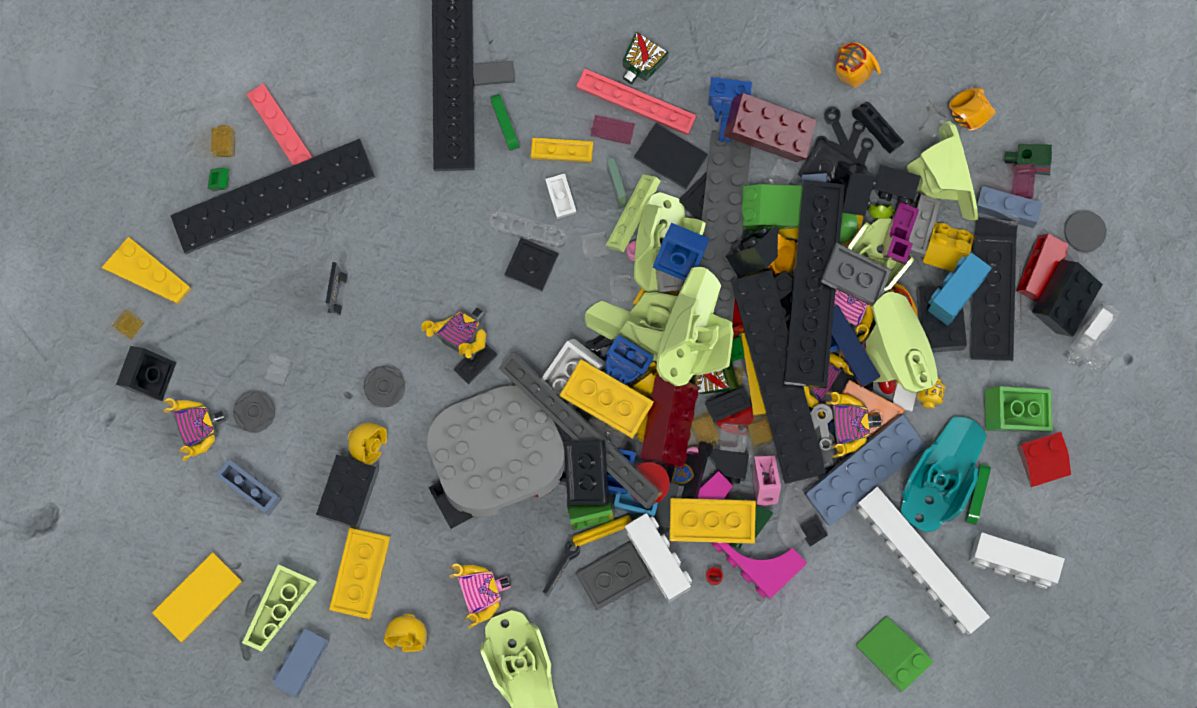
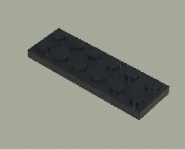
(994, 300)

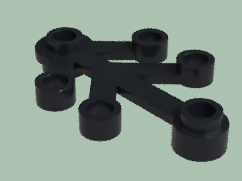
(845, 147)

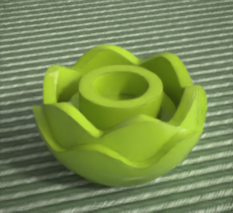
(881, 211)

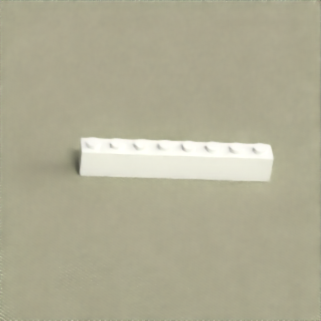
(922, 561)

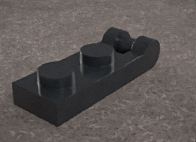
(878, 126)

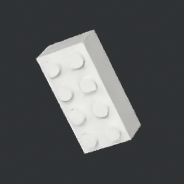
(657, 557)
(1016, 560)

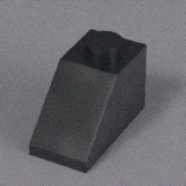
(730, 464)

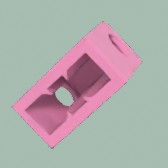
(766, 489)

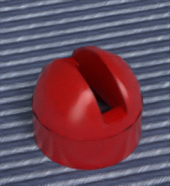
(887, 387)
(715, 573)

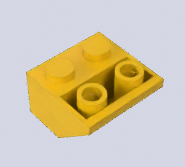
(947, 246)

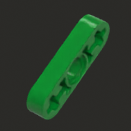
(504, 122)
(978, 495)

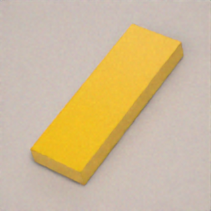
(562, 150)

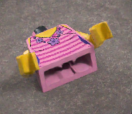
(855, 311)
(480, 591)

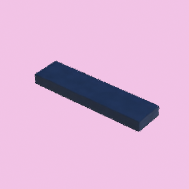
(852, 350)

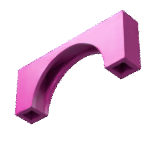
(766, 575)

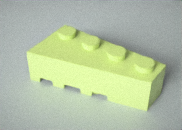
(279, 602)

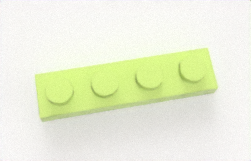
(632, 213)

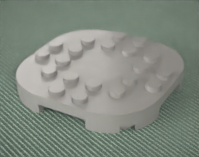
(495, 451)

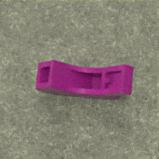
(896, 241)

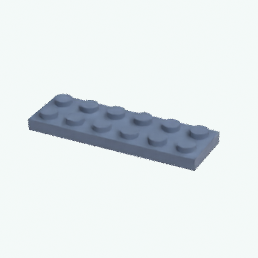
(864, 469)

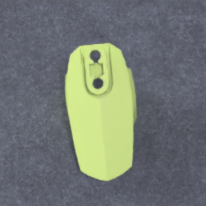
(947, 172)
(652, 234)
(900, 345)

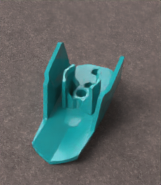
(945, 475)

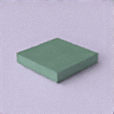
(616, 182)

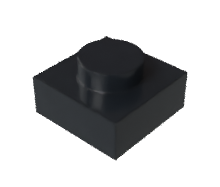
(814, 532)

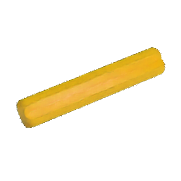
(601, 531)

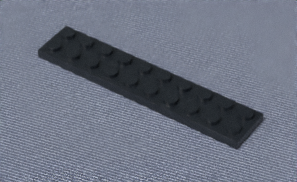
(453, 85)
(272, 196)
(812, 300)
(783, 403)

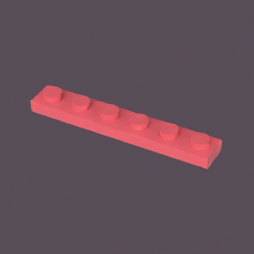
(636, 102)
(278, 125)

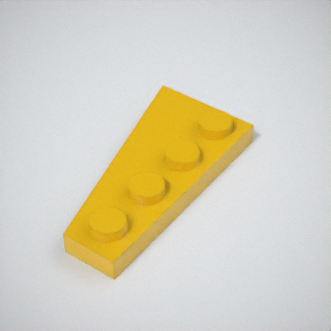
(141, 268)

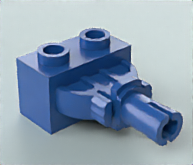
(721, 98)
(626, 360)

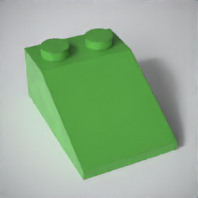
(771, 206)
(1018, 409)
(589, 515)
(894, 654)

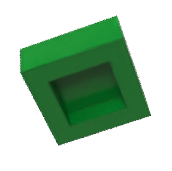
(218, 179)
(737, 349)

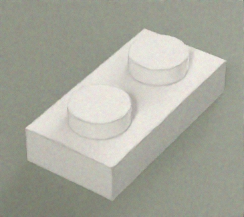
(561, 196)

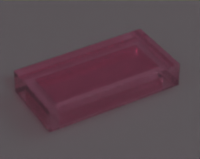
(612, 130)
(1023, 180)

